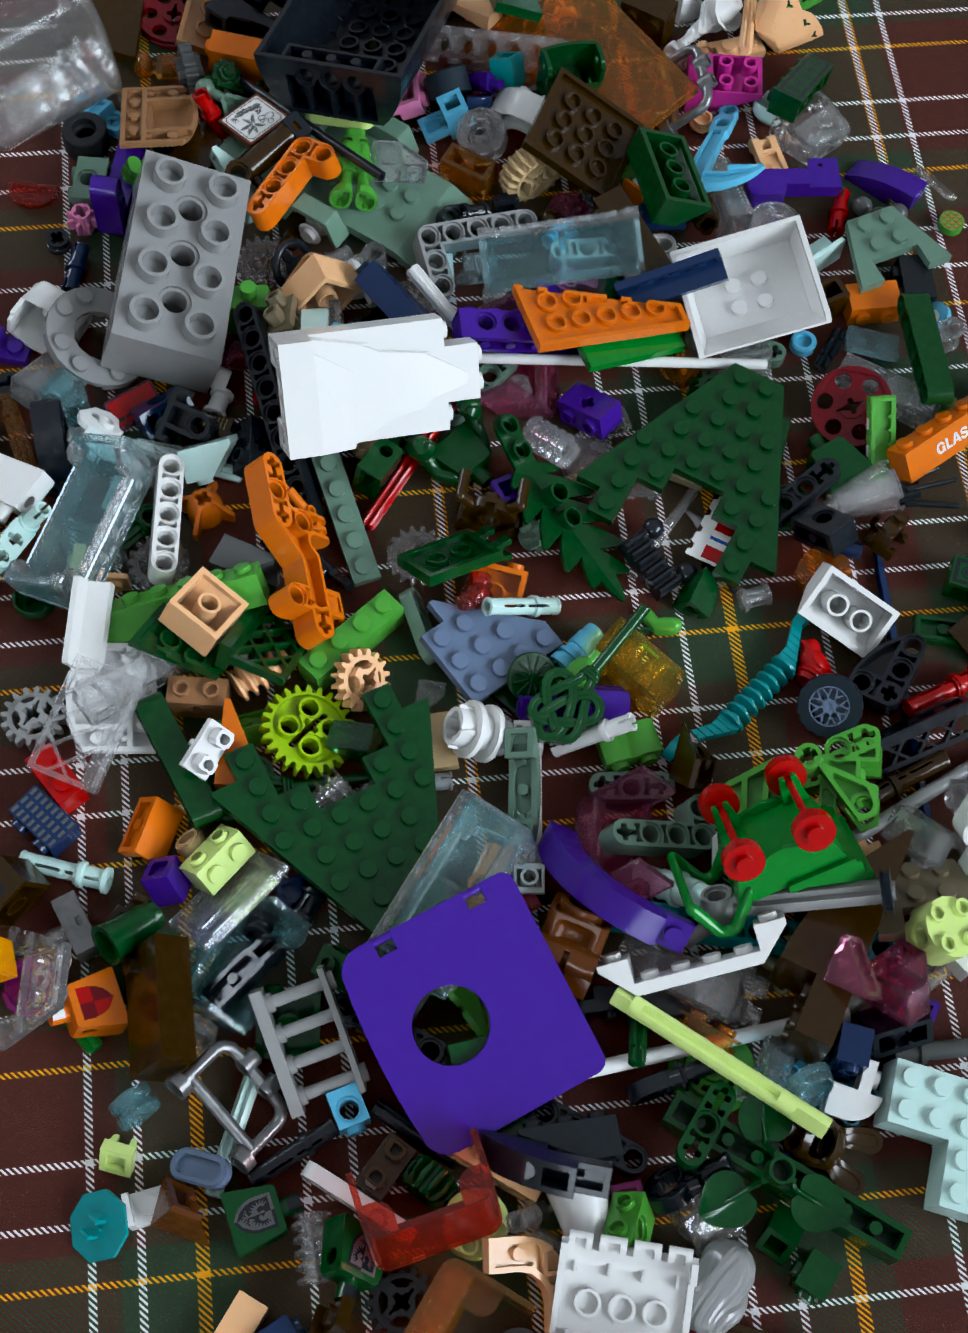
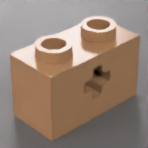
(197, 696)

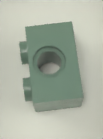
(81, 177)

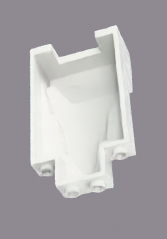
(369, 382)

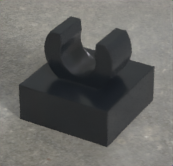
(505, 202)

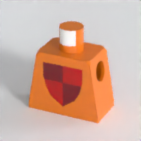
(93, 1007)

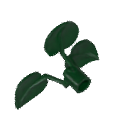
(729, 1204)

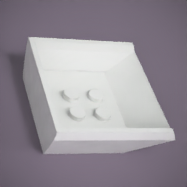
(768, 291)

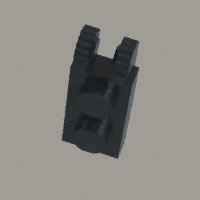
(244, 972)

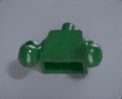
(463, 448)

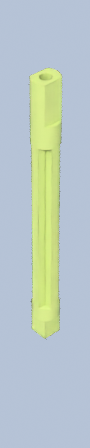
(722, 1062)

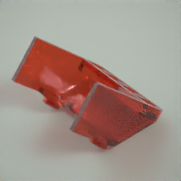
(437, 1231)

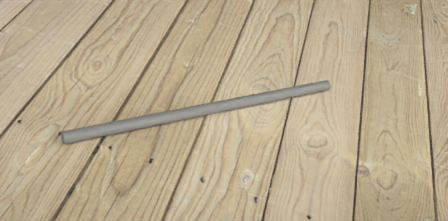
(916, 800)

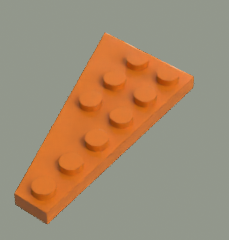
(588, 318)

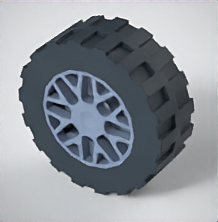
(830, 705)

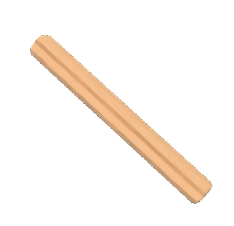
(747, 27)

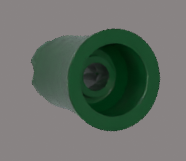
(127, 931)

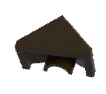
(692, 762)

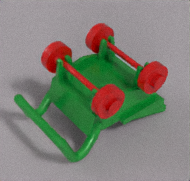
(771, 845)

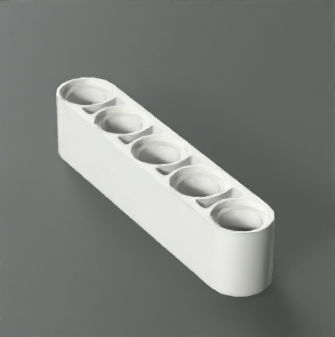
(162, 530)

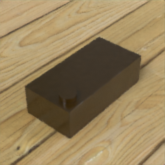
(159, 1007)

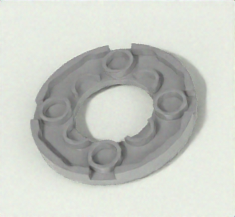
(61, 340)

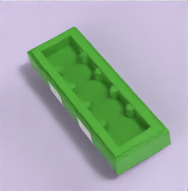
(880, 426)

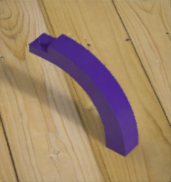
(607, 897)

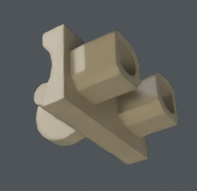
(281, 312)

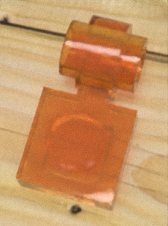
(163, 66)

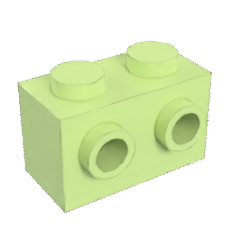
(217, 859)

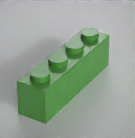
(361, 630)

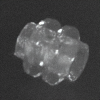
(483, 132)

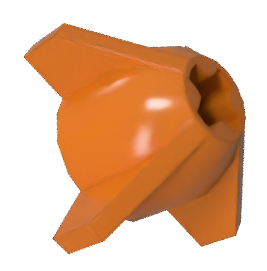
(206, 509)

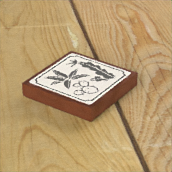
(252, 120)

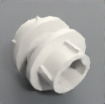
(476, 731)

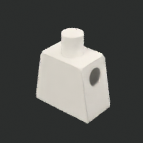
(20, 486)

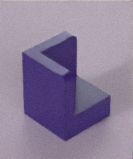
(165, 881)

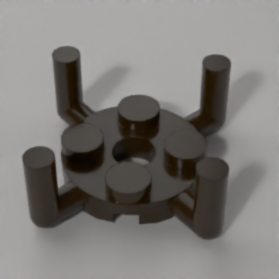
(489, 508)

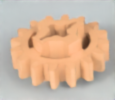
(358, 679)

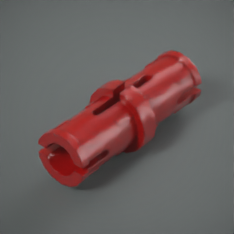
(209, 111)
(838, 214)

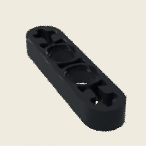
(798, 500)

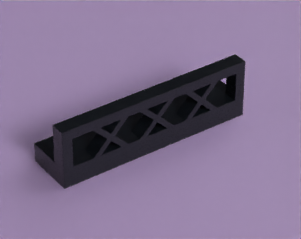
(923, 724)

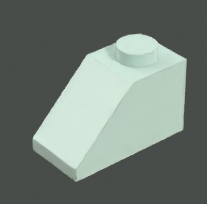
(206, 459)

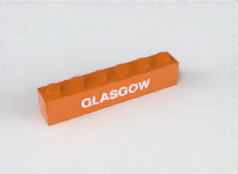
(930, 443)

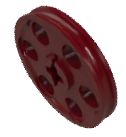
(163, 21)
(840, 399)

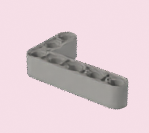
(464, 240)

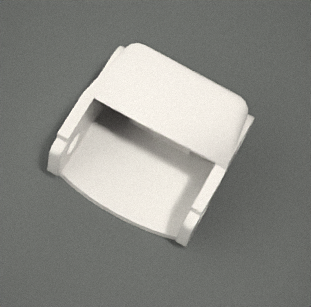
(29, 314)

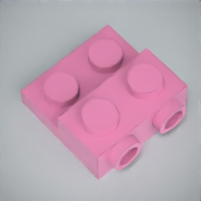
(415, 99)

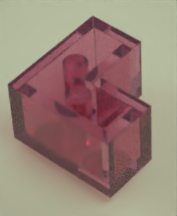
(902, 982)

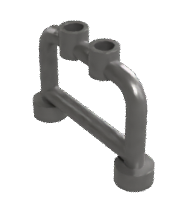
(705, 82)
(267, 1087)

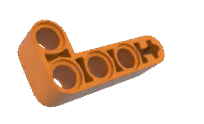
(288, 177)

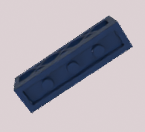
(675, 279)

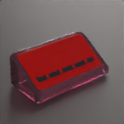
(122, 403)

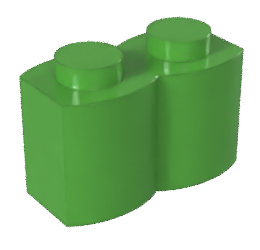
(631, 748)

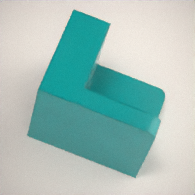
(508, 67)

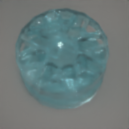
(134, 1106)

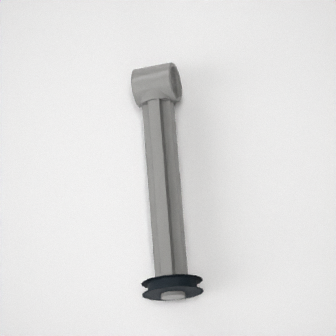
(721, 903)

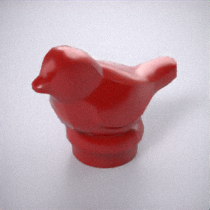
(811, 662)

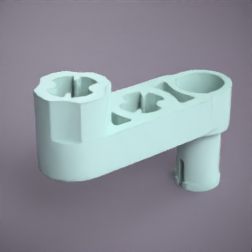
(21, 532)

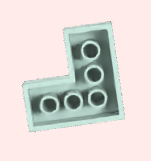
(933, 1110)

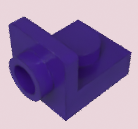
(13, 350)

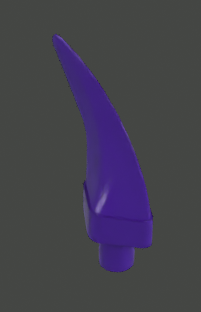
(485, 82)

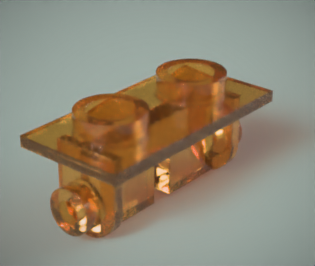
(720, 1036)

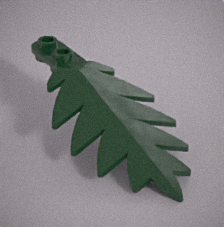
(559, 514)

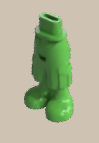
(342, 193)

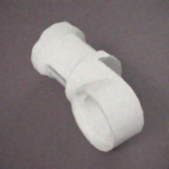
(219, 393)

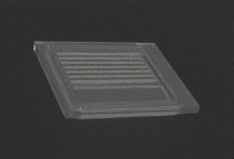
(211, 917)

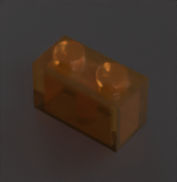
(468, 170)

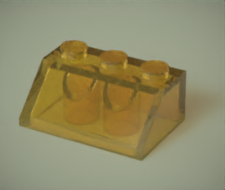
(642, 670)

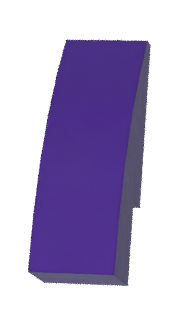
(886, 182)

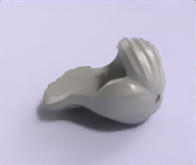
(722, 1286)

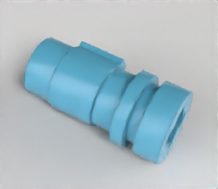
(579, 645)

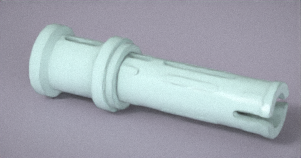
(80, 874)

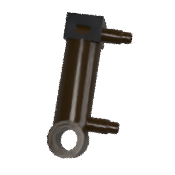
(269, 150)

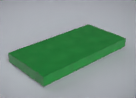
(629, 351)

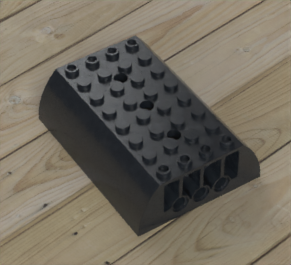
(349, 54)

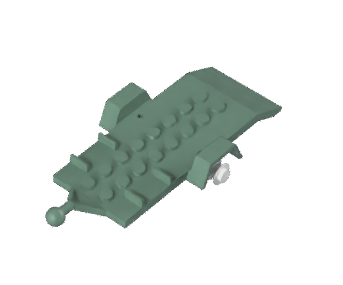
(400, 206)

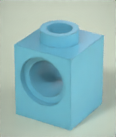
(343, 1096)

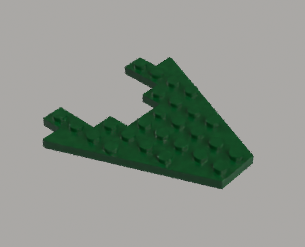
(722, 440)
(363, 843)

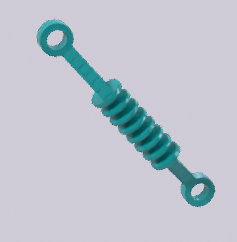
(753, 696)

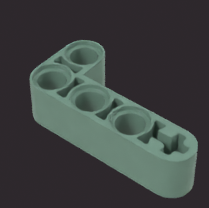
(686, 835)

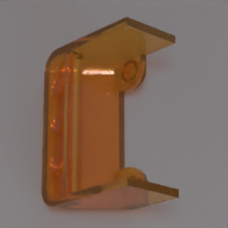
(460, 1288)

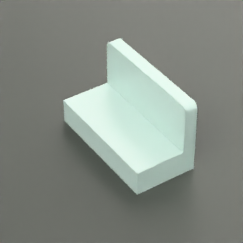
(826, 252)

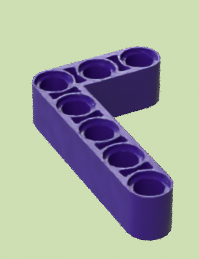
(113, 196)

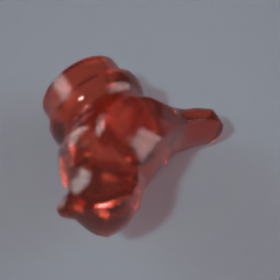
(476, 589)

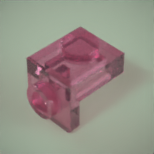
(568, 205)

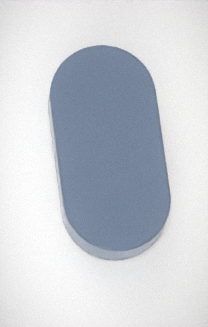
(201, 1168)

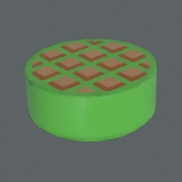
(950, 223)

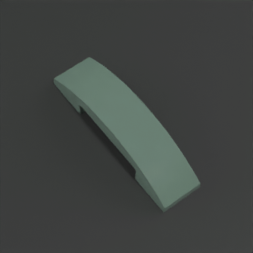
(524, 776)

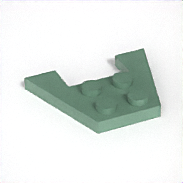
(885, 236)

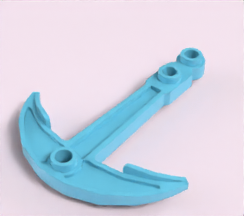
(710, 148)

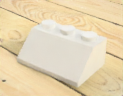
(846, 610)

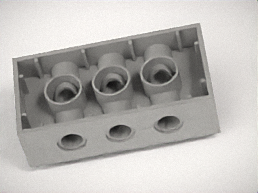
(176, 273)

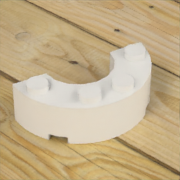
(517, 107)

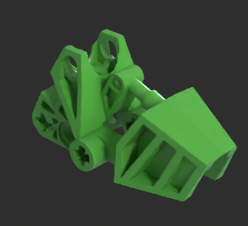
(839, 779)

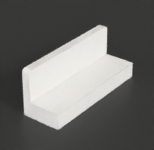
(88, 621)

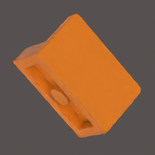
(151, 829)

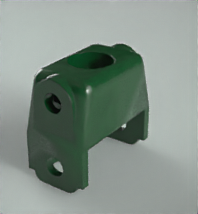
(581, 58)

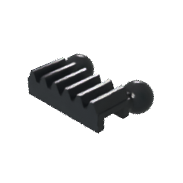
(649, 563)

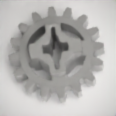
(27, 709)

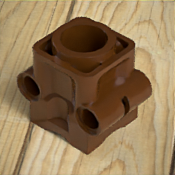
(575, 940)

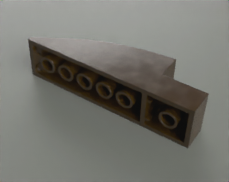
(807, 956)

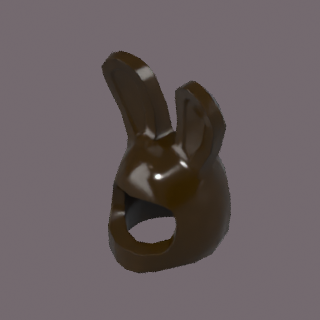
(826, 1152)

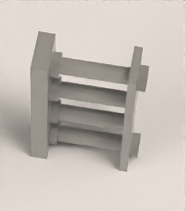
(288, 1065)

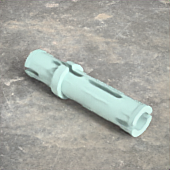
(496, 606)

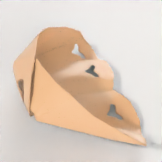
(784, 27)

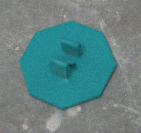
(99, 1225)

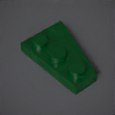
(163, 643)

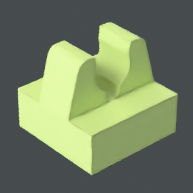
(117, 1156)

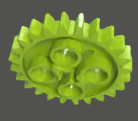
(288, 712)

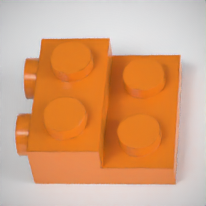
(507, 580)

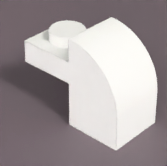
(856, 1102)

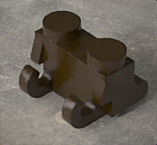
(891, 529)

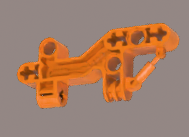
(293, 538)

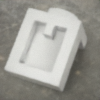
(140, 1207)

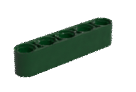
(925, 348)
(170, 749)

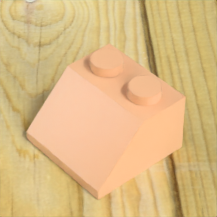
(203, 611)

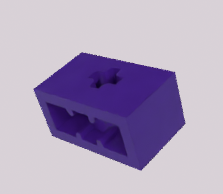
(590, 411)

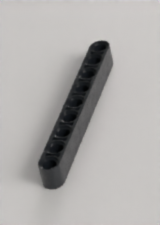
(263, 380)

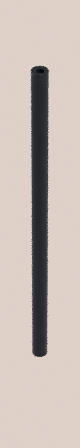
(318, 133)

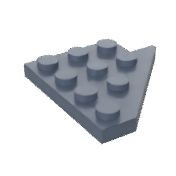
(480, 648)

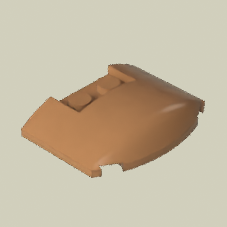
(157, 117)

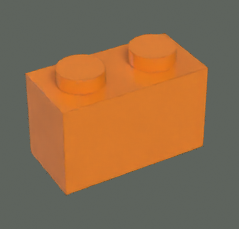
(872, 306)

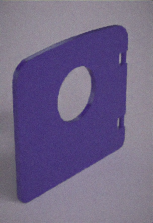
(536, 1028)

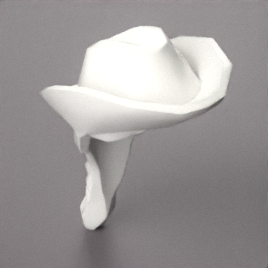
(714, 17)

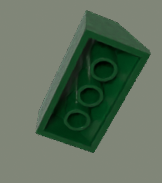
(667, 177)

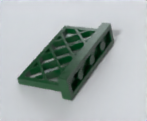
(240, 642)

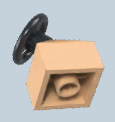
(314, 277)

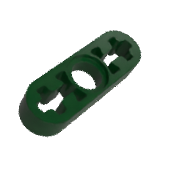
(702, 1149)

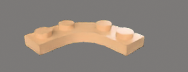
(524, 1255)

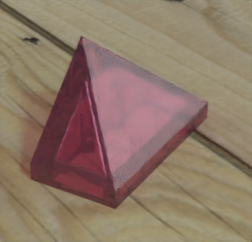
(852, 969)

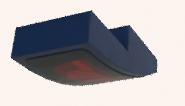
(478, 99)

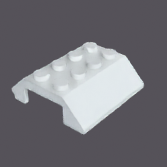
(622, 1287)

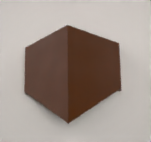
(178, 1212)

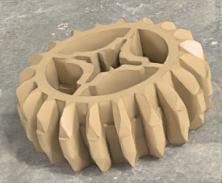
(526, 176)

